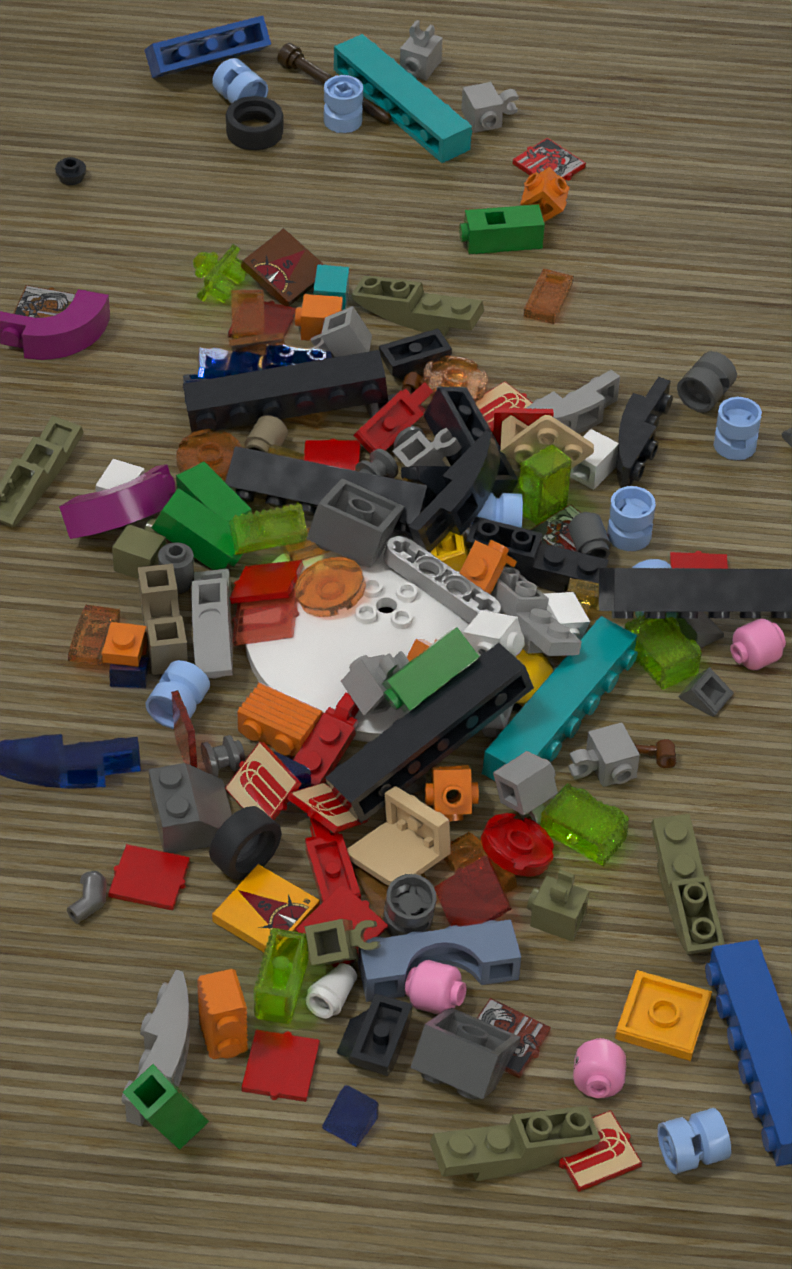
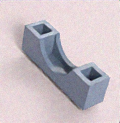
(483, 950)

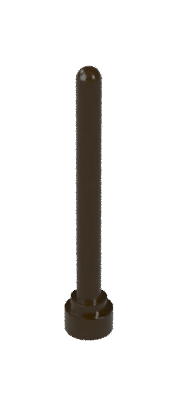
(292, 57)

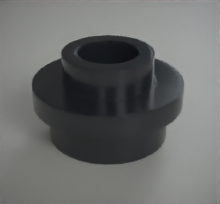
(70, 170)

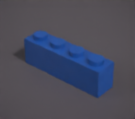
(207, 46)

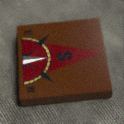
(283, 267)

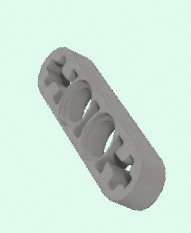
(409, 558)

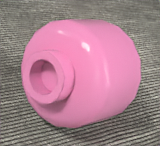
(758, 644)
(435, 987)
(599, 1068)

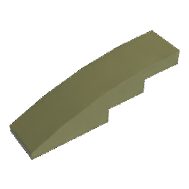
(37, 468)

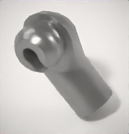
(93, 896)

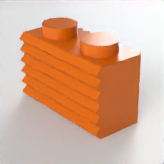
(277, 719)
(222, 1014)

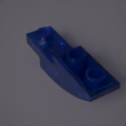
(220, 363)
(74, 766)

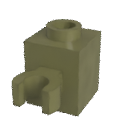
(137, 549)
(558, 906)
(338, 941)

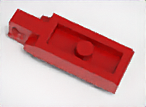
(392, 418)
(329, 739)
(329, 861)

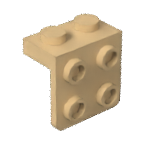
(524, 441)
(406, 843)

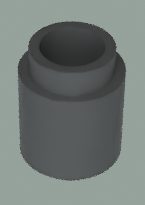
(589, 535)
(183, 562)

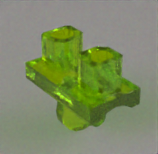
(215, 271)

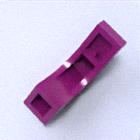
(58, 334)
(119, 505)

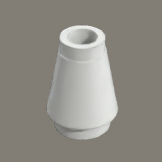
(330, 992)

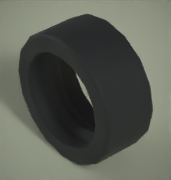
(254, 137)
(244, 842)

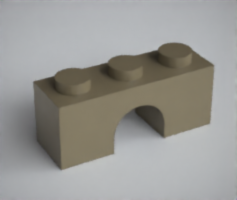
(161, 616)

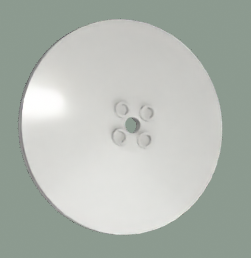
(324, 647)

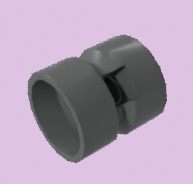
(707, 381)
(409, 905)

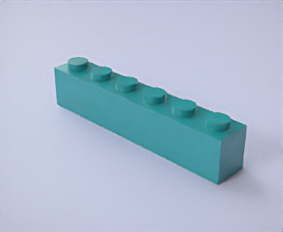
(405, 98)
(565, 697)

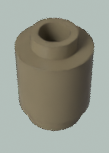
(265, 433)

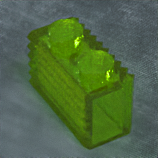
(544, 483)
(268, 529)
(664, 650)
(585, 824)
(281, 976)

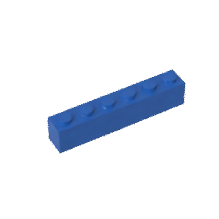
(759, 1035)

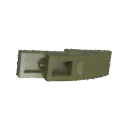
(410, 307)
(684, 884)
(516, 1147)

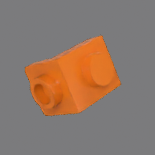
(486, 564)
(125, 644)

